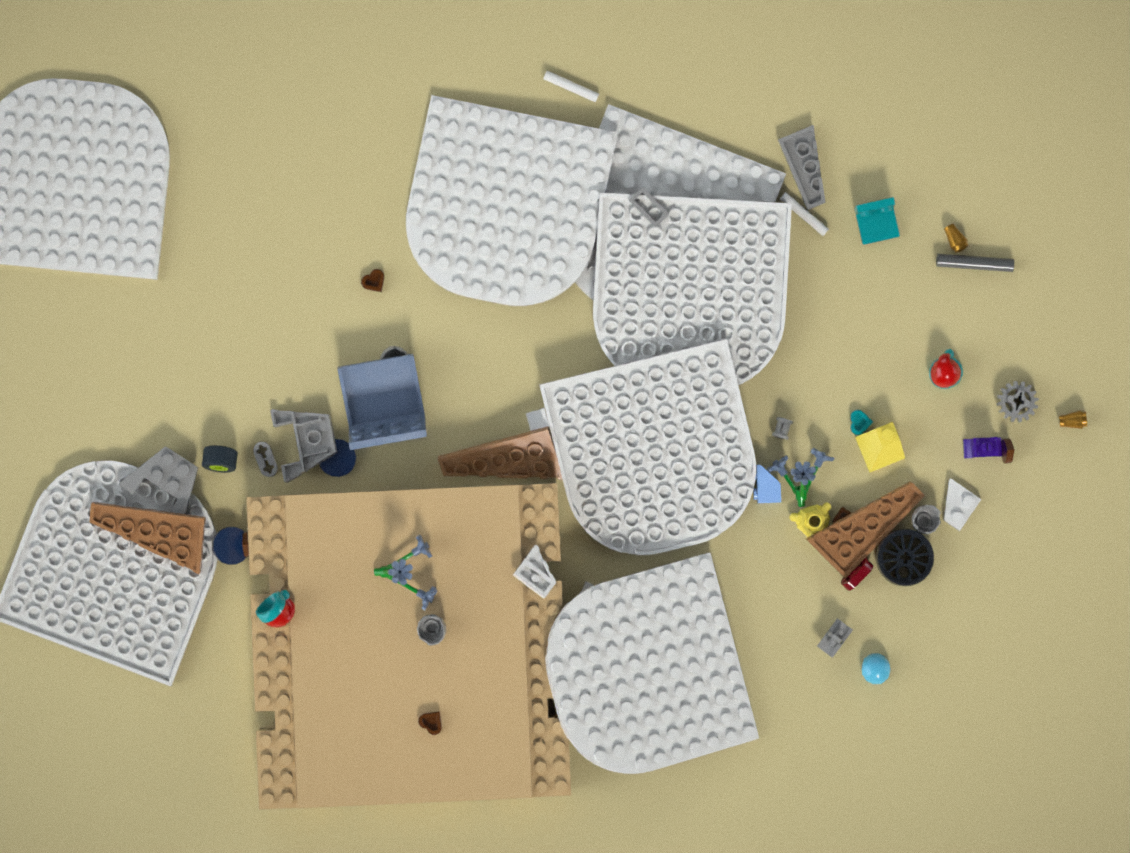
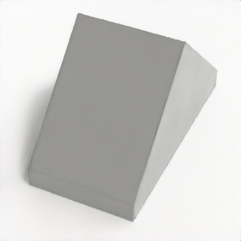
(659, 218)

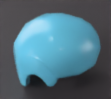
(875, 668)

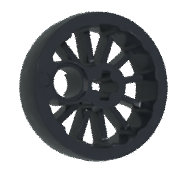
(899, 581)

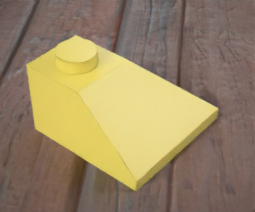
(880, 447)

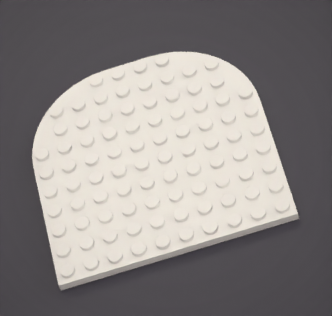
(677, 166)
(82, 179)
(505, 201)
(693, 279)
(654, 449)
(100, 589)
(649, 670)

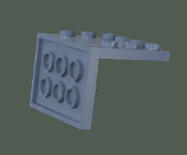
(382, 401)

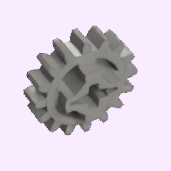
(1013, 413)

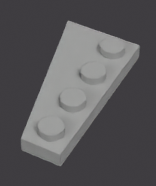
(803, 161)

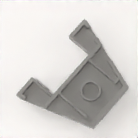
(313, 438)
(169, 473)

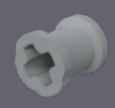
(782, 423)

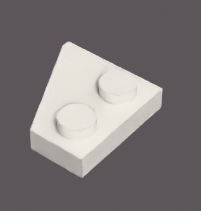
(959, 505)
(535, 573)

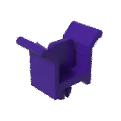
(982, 447)

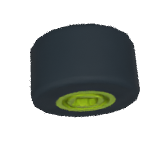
(219, 459)

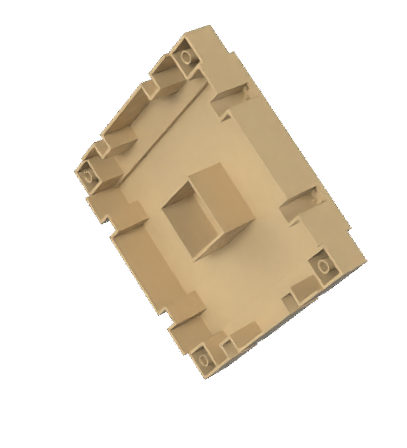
(358, 677)

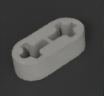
(261, 461)

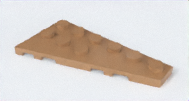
(511, 457)
(161, 532)
(857, 534)

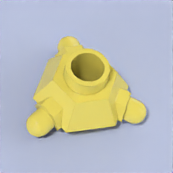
(812, 518)

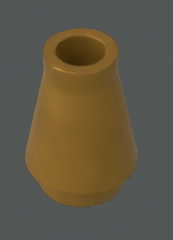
(956, 239)
(1074, 420)

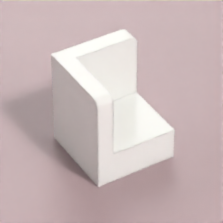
(537, 419)

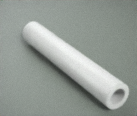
(571, 86)
(804, 214)

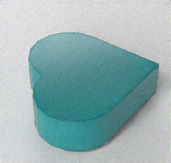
(860, 422)

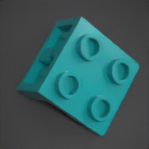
(877, 221)

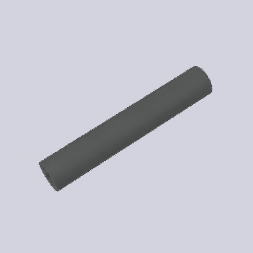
(975, 262)

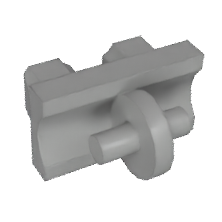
(834, 637)

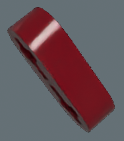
(857, 575)

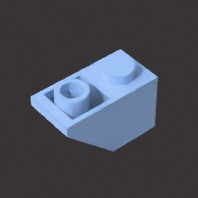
(767, 487)

